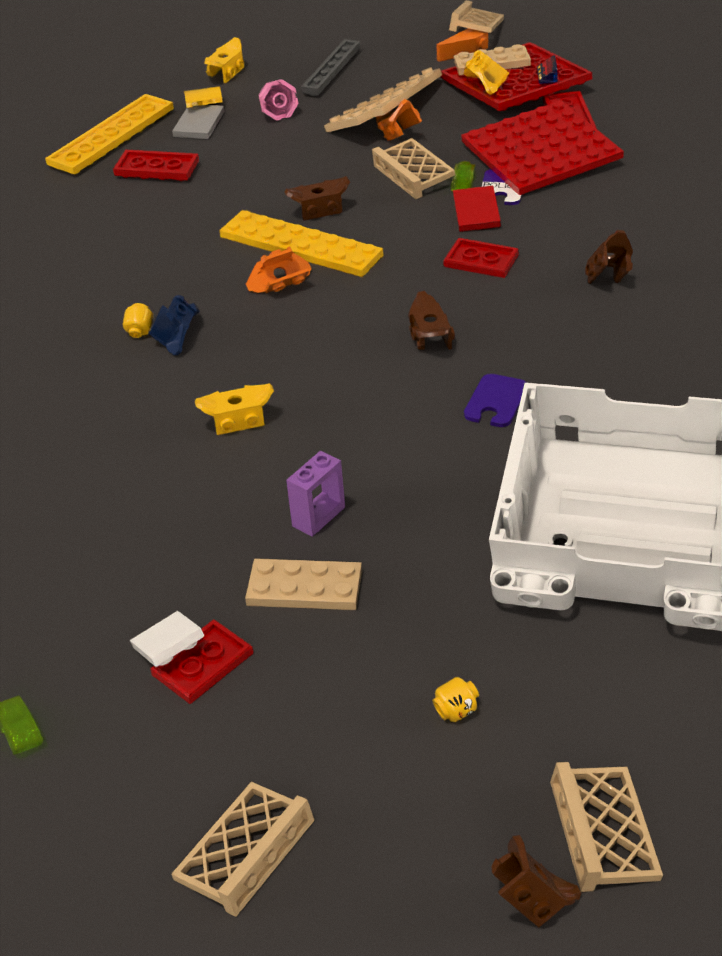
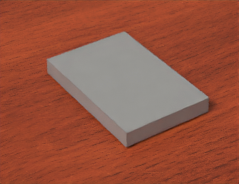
(198, 121)

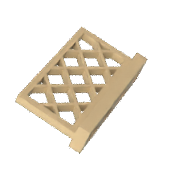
(474, 18)
(402, 174)
(579, 833)
(263, 854)

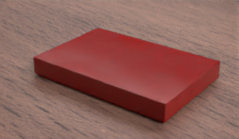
(476, 208)
(481, 257)
(205, 664)

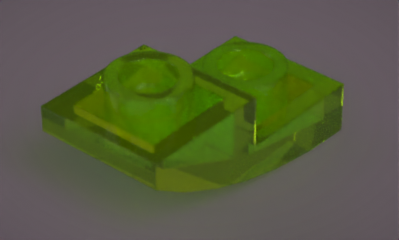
(463, 176)
(18, 725)

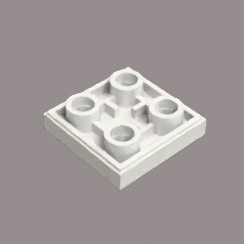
(167, 639)

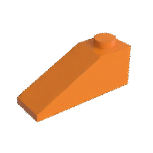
(465, 41)

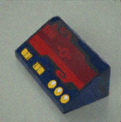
(547, 71)

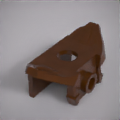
(319, 198)
(621, 260)
(421, 308)
(530, 885)

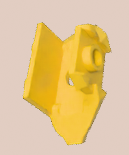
(231, 64)
(487, 70)
(236, 408)

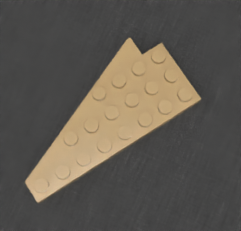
(383, 103)

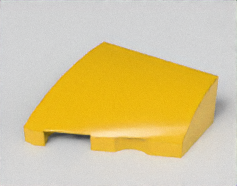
(203, 96)

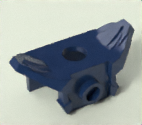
(172, 324)

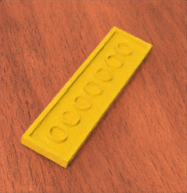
(109, 134)
(308, 243)

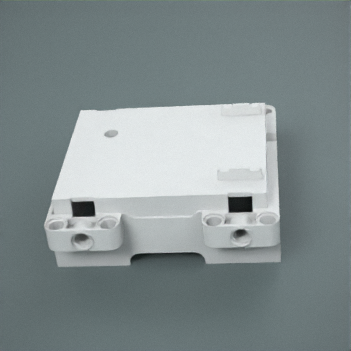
(628, 498)

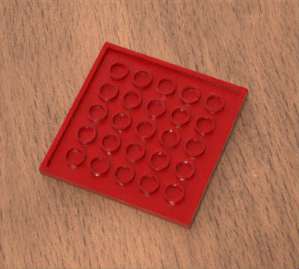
(521, 82)
(541, 147)

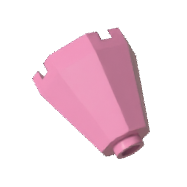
(278, 99)

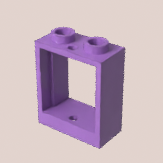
(313, 514)

